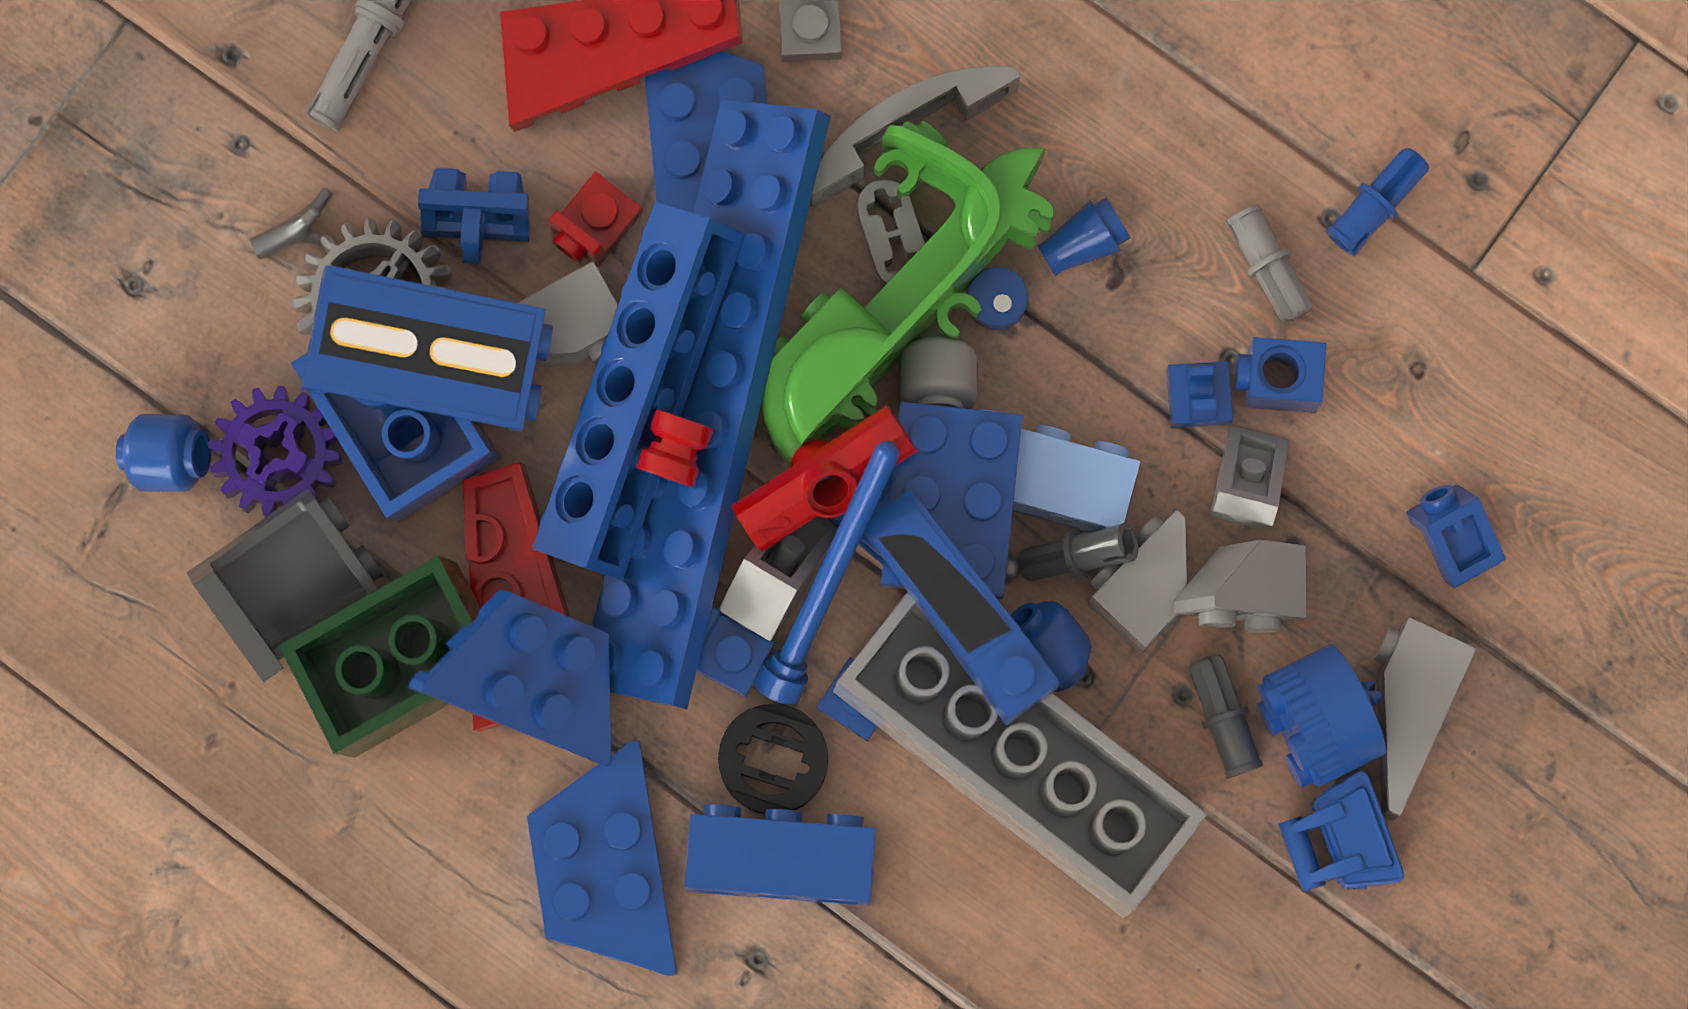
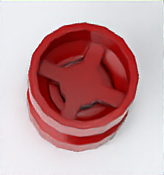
(674, 448)

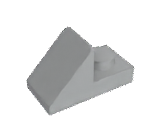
(810, 29)
(1250, 478)

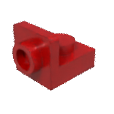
(594, 221)

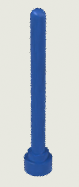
(783, 674)

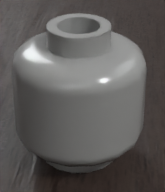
(938, 372)

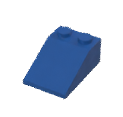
(404, 452)

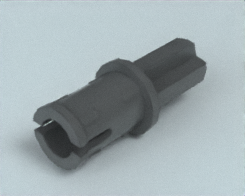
(1080, 553)
(1225, 715)

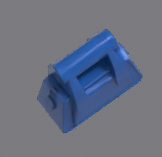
(1353, 836)

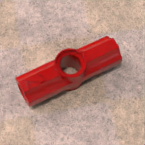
(798, 496)

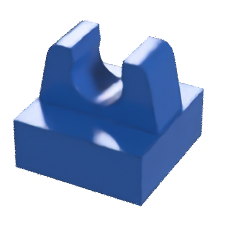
(1199, 394)

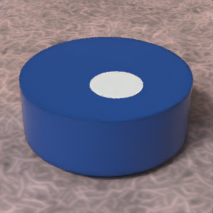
(1000, 296)

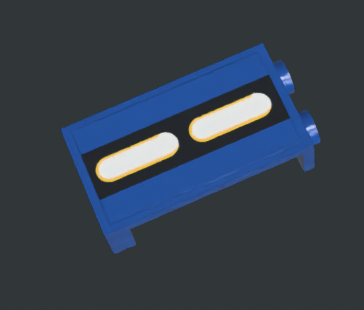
(426, 348)

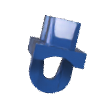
(457, 213)

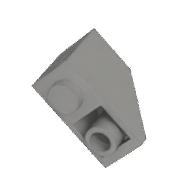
(1250, 584)
(1141, 594)

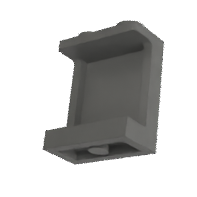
(284, 578)

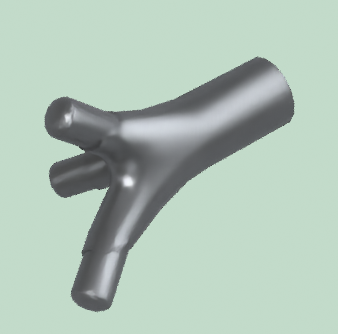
(292, 231)

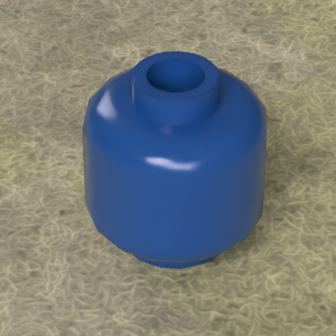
(163, 453)
(1057, 639)

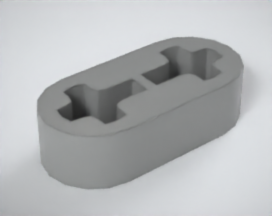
(874, 231)

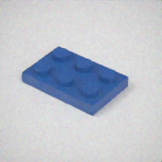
(963, 480)

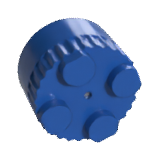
(1322, 716)

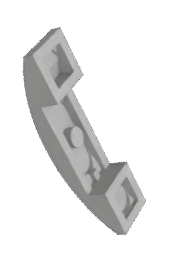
(970, 88)

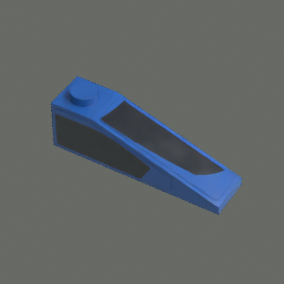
(961, 608)

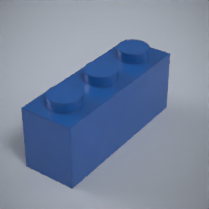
(780, 856)

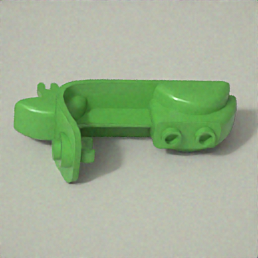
(848, 348)

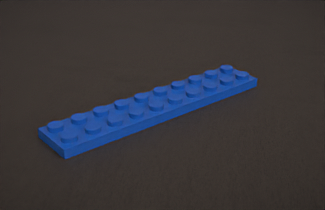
(761, 185)

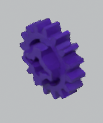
(287, 427)

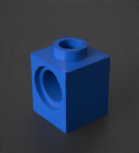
(1302, 357)

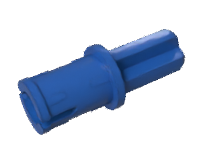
(1378, 201)

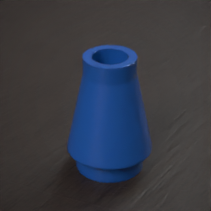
(1085, 237)

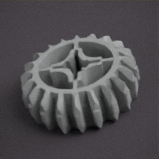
(402, 255)

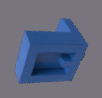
(1457, 533)
(732, 653)

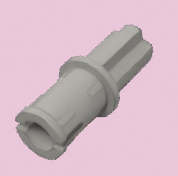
(1269, 263)

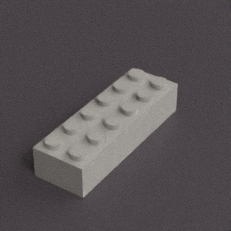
(1039, 776)

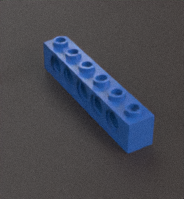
(641, 368)

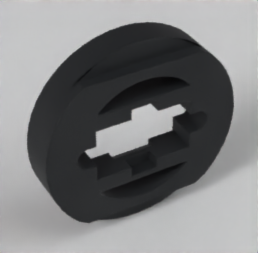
(743, 729)

